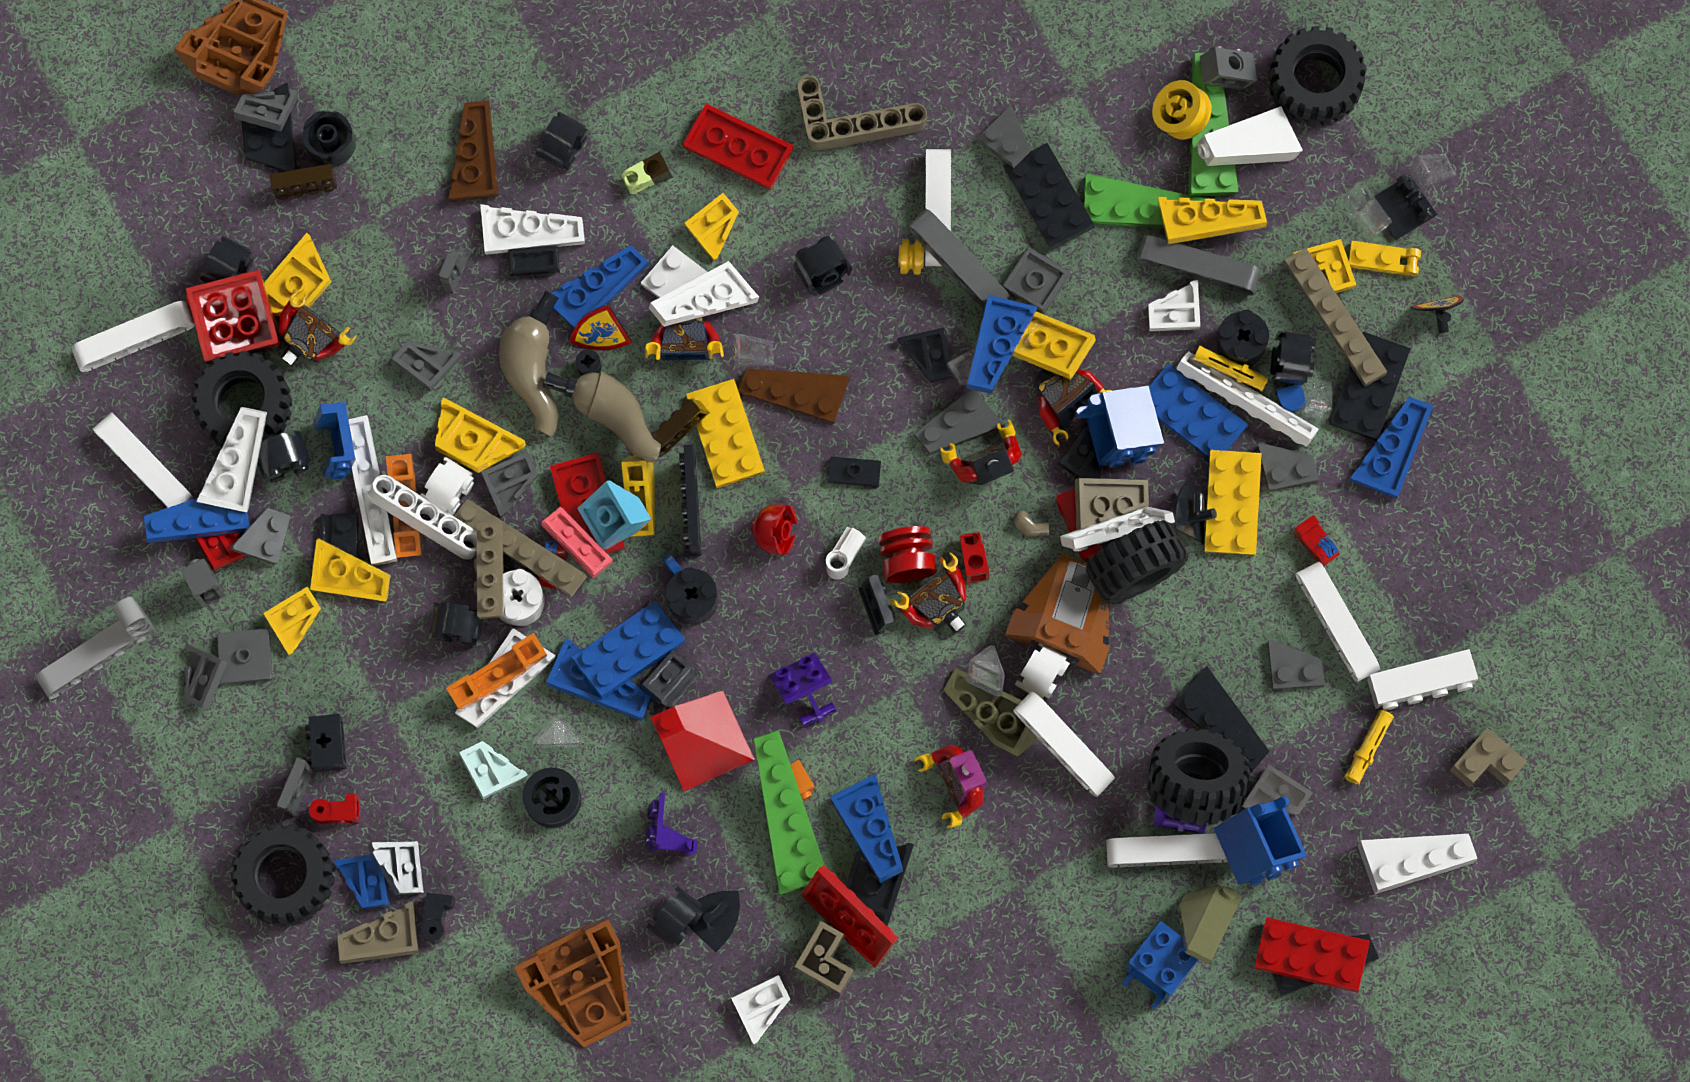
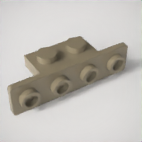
(489, 570)

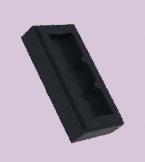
(534, 261)
(854, 471)

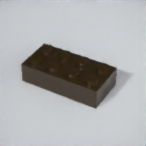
(303, 181)
(679, 424)

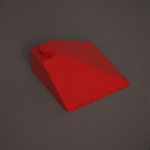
(233, 316)
(702, 739)

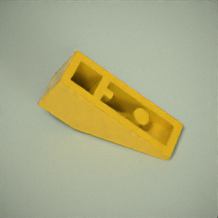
(640, 481)

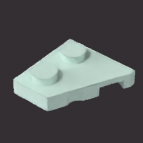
(490, 770)

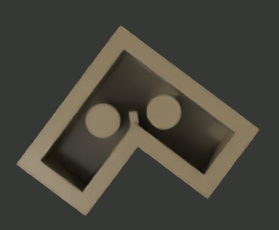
(1488, 754)
(818, 960)

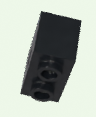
(334, 755)

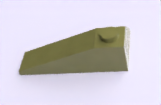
(991, 714)
(1206, 919)

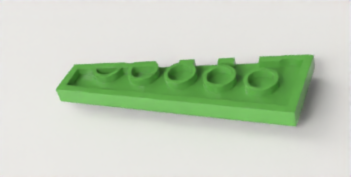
(1205, 179)
(1125, 203)
(790, 831)

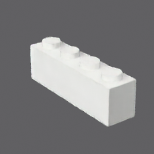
(1422, 679)

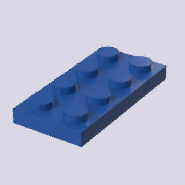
(1194, 413)
(628, 650)

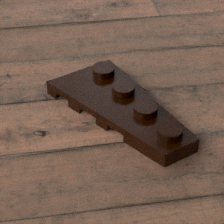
(475, 155)
(797, 391)

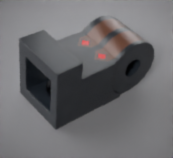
(434, 916)

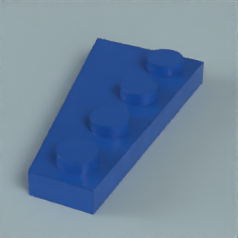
(598, 285)
(998, 337)
(1392, 455)
(193, 520)
(567, 678)
(868, 824)

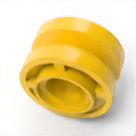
(911, 257)

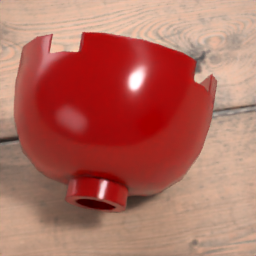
(773, 528)

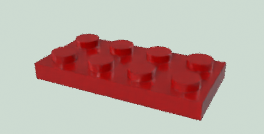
(738, 146)
(575, 483)
(849, 916)
(1312, 955)

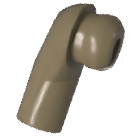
(1028, 527)

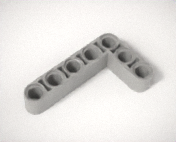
(99, 650)

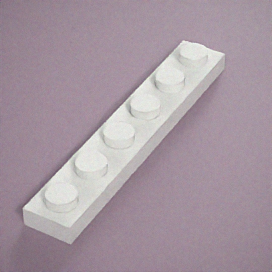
(1249, 400)
(374, 518)

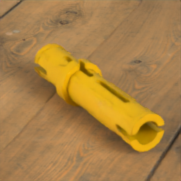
(1258, 381)
(1364, 756)

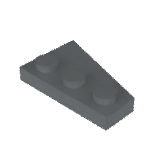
(961, 421)

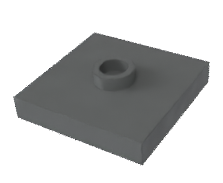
(1036, 280)
(247, 656)
(295, 787)

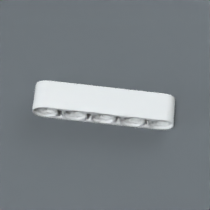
(938, 190)
(132, 335)
(141, 461)
(419, 505)
(1340, 623)
(1063, 744)
(1163, 850)

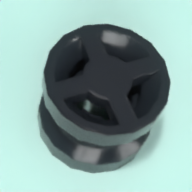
(588, 355)

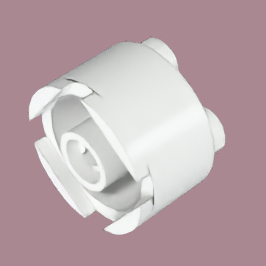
(447, 486)
(533, 599)
(1042, 670)

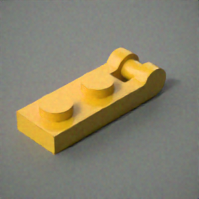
(1384, 258)

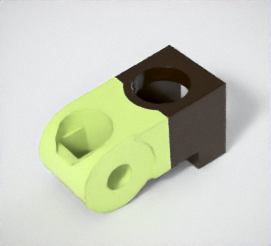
(646, 173)

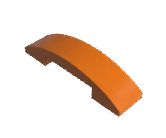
(406, 538)
(497, 673)

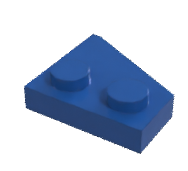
(365, 880)

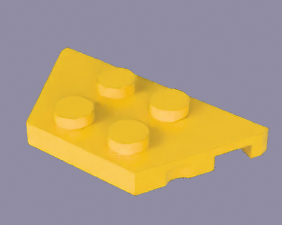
(299, 270)
(472, 438)

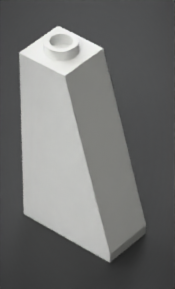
(1253, 140)

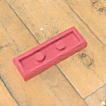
(576, 542)

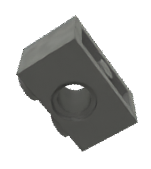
(1228, 68)
(202, 582)

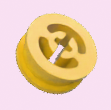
(1172, 103)

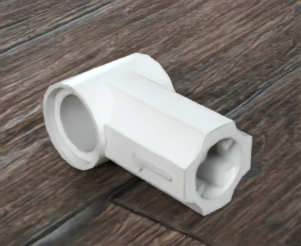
(844, 551)

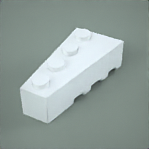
(1411, 859)

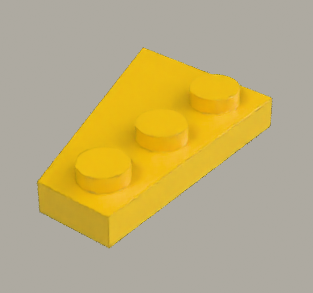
(347, 575)

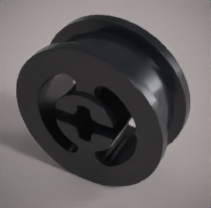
(538, 811)

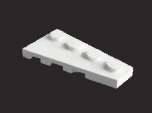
(514, 229)
(706, 295)
(235, 468)
(1114, 527)
(482, 710)

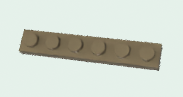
(1335, 317)
(527, 552)

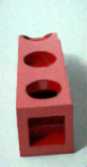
(1067, 508)

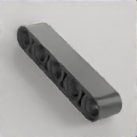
(955, 258)
(1198, 264)

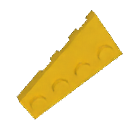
(1195, 220)

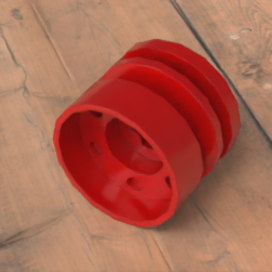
(907, 554)

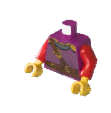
(962, 778)

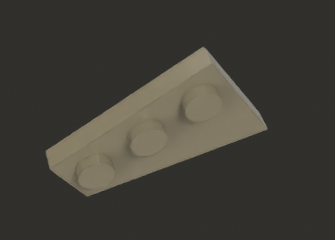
(1107, 498)
(386, 937)

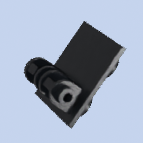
(1405, 206)

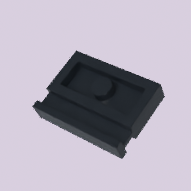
(341, 531)
(876, 605)
(670, 680)

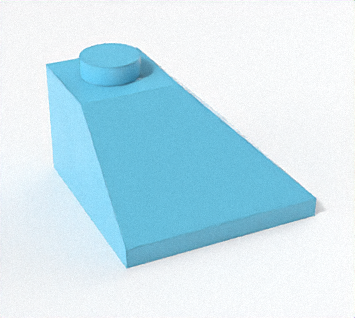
(613, 514)

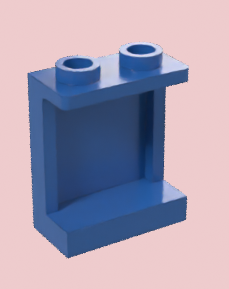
(335, 417)

